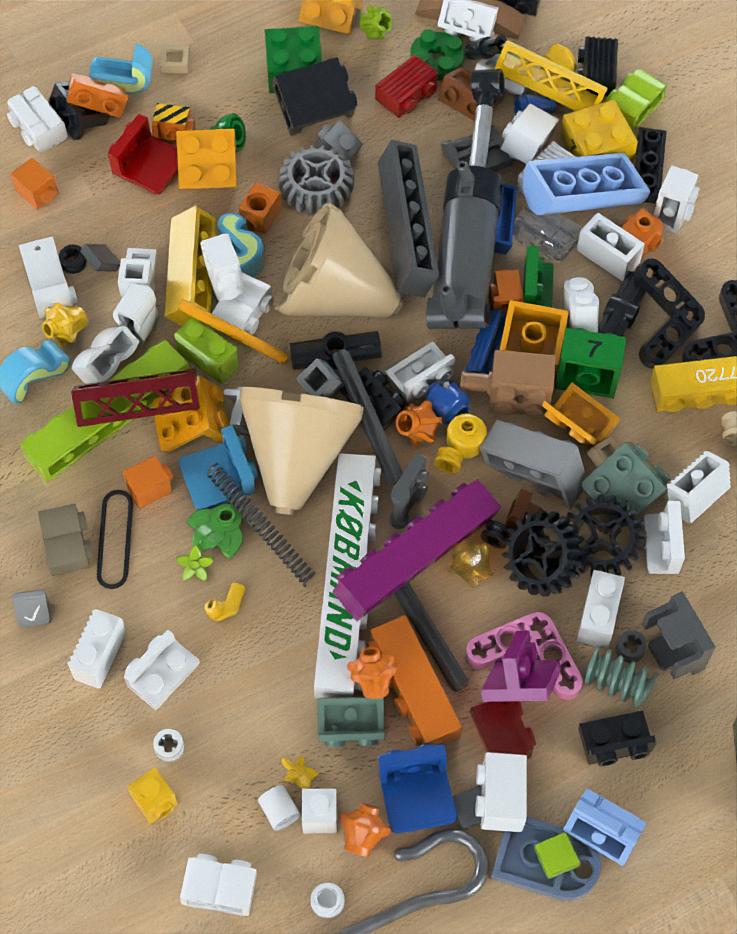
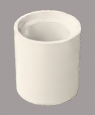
(279, 807)

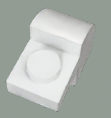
(138, 268)

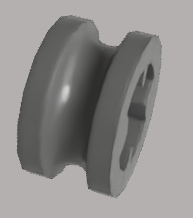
(638, 638)

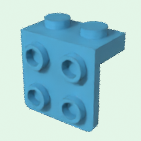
(229, 456)

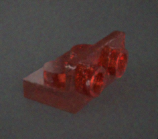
(503, 728)

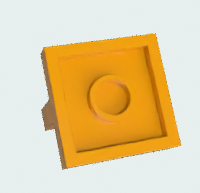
(330, 14)

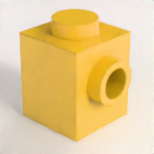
(153, 795)

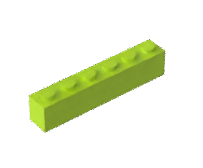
(64, 443)

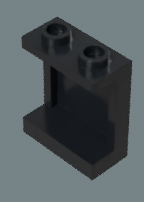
(314, 94)

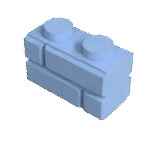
(604, 826)

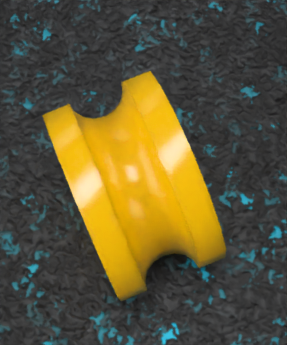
(448, 460)

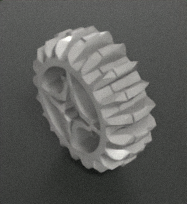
(317, 170)

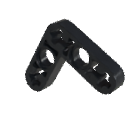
(677, 318)
(701, 345)

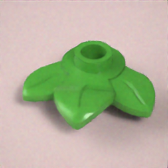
(214, 531)

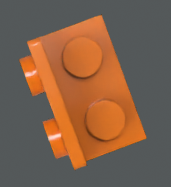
(96, 95)

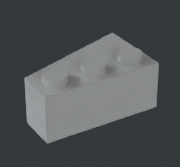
(537, 458)

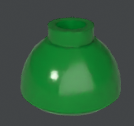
(233, 121)

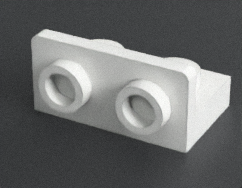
(468, 18)
(664, 540)
(160, 669)

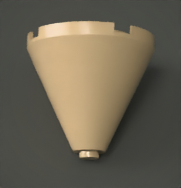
(335, 273)
(295, 440)

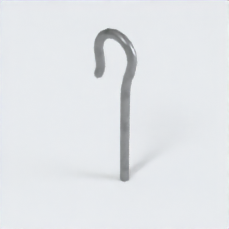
(436, 897)

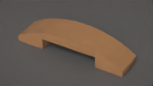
(507, 23)

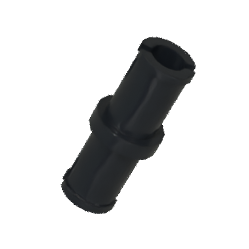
(485, 47)

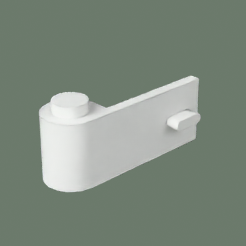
(46, 275)

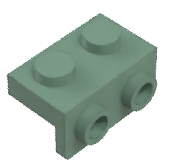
(350, 720)

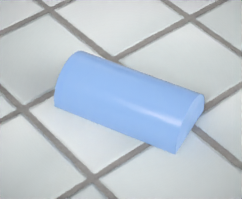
(582, 184)

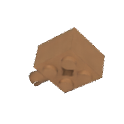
(516, 383)

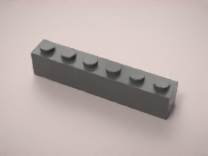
(407, 219)

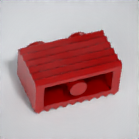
(406, 86)

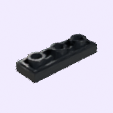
(650, 159)

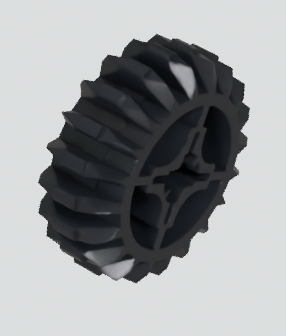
(625, 518)
(532, 531)

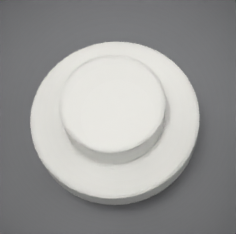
(327, 900)

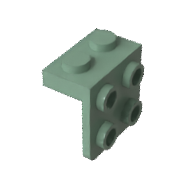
(629, 478)

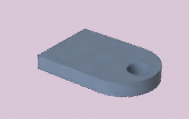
(520, 866)

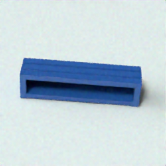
(506, 220)
(486, 343)

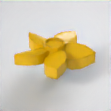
(299, 773)

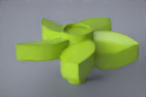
(194, 564)

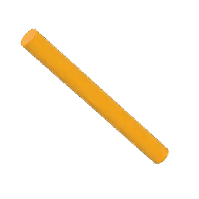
(233, 331)

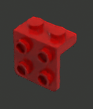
(143, 158)

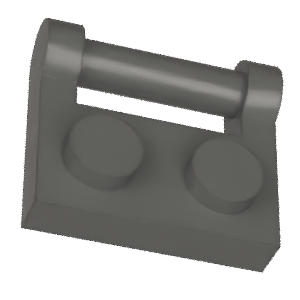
(496, 158)
(408, 490)

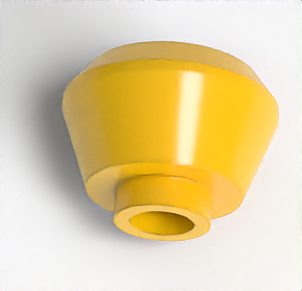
(561, 55)

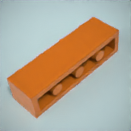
(416, 685)

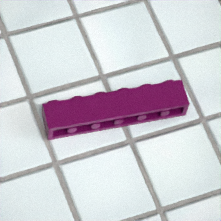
(416, 549)

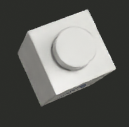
(319, 811)

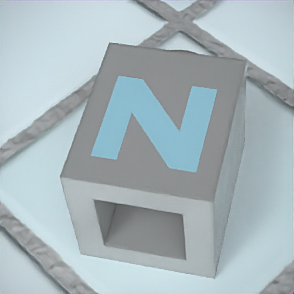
(320, 379)

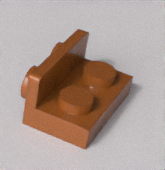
(457, 92)

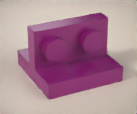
(520, 674)

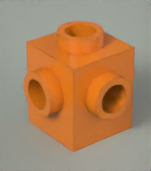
(646, 228)

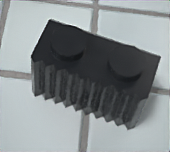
(599, 61)

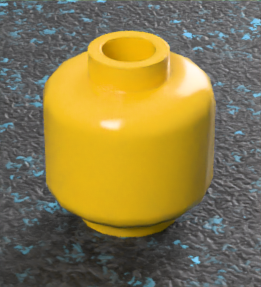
(466, 434)

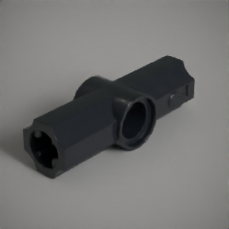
(622, 307)
(360, 346)

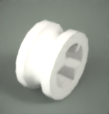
(177, 739)

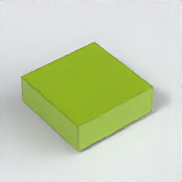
(556, 855)

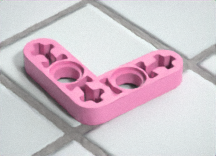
(526, 623)

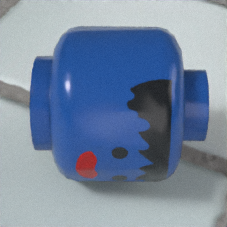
(448, 400)

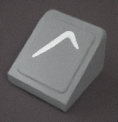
(31, 608)

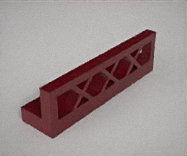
(135, 385)

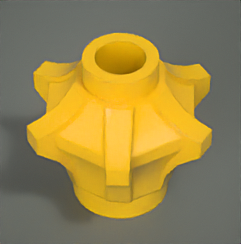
(64, 323)

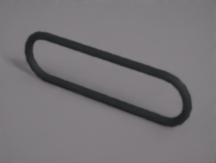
(128, 539)

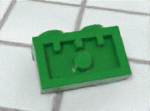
(537, 279)

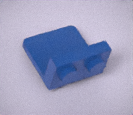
(416, 788)

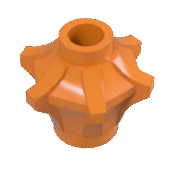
(418, 423)
(373, 672)
(363, 829)

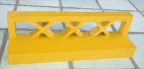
(545, 81)

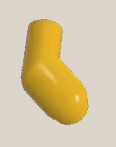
(228, 607)

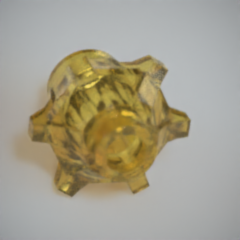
(471, 562)

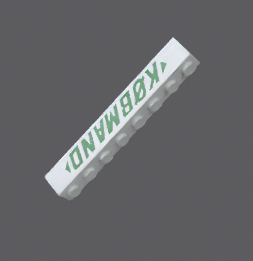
(347, 546)

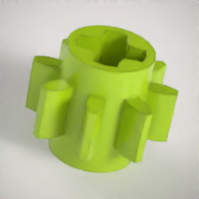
(376, 22)

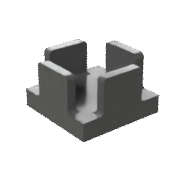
(683, 639)

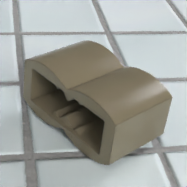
(64, 539)

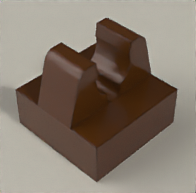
(520, 507)

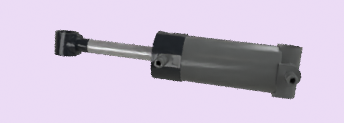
(469, 223)

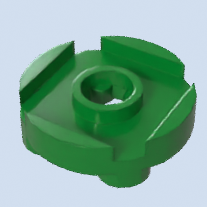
(442, 43)

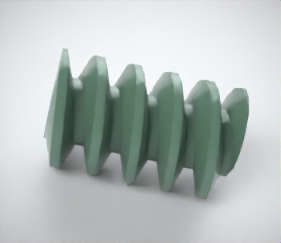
(619, 678)

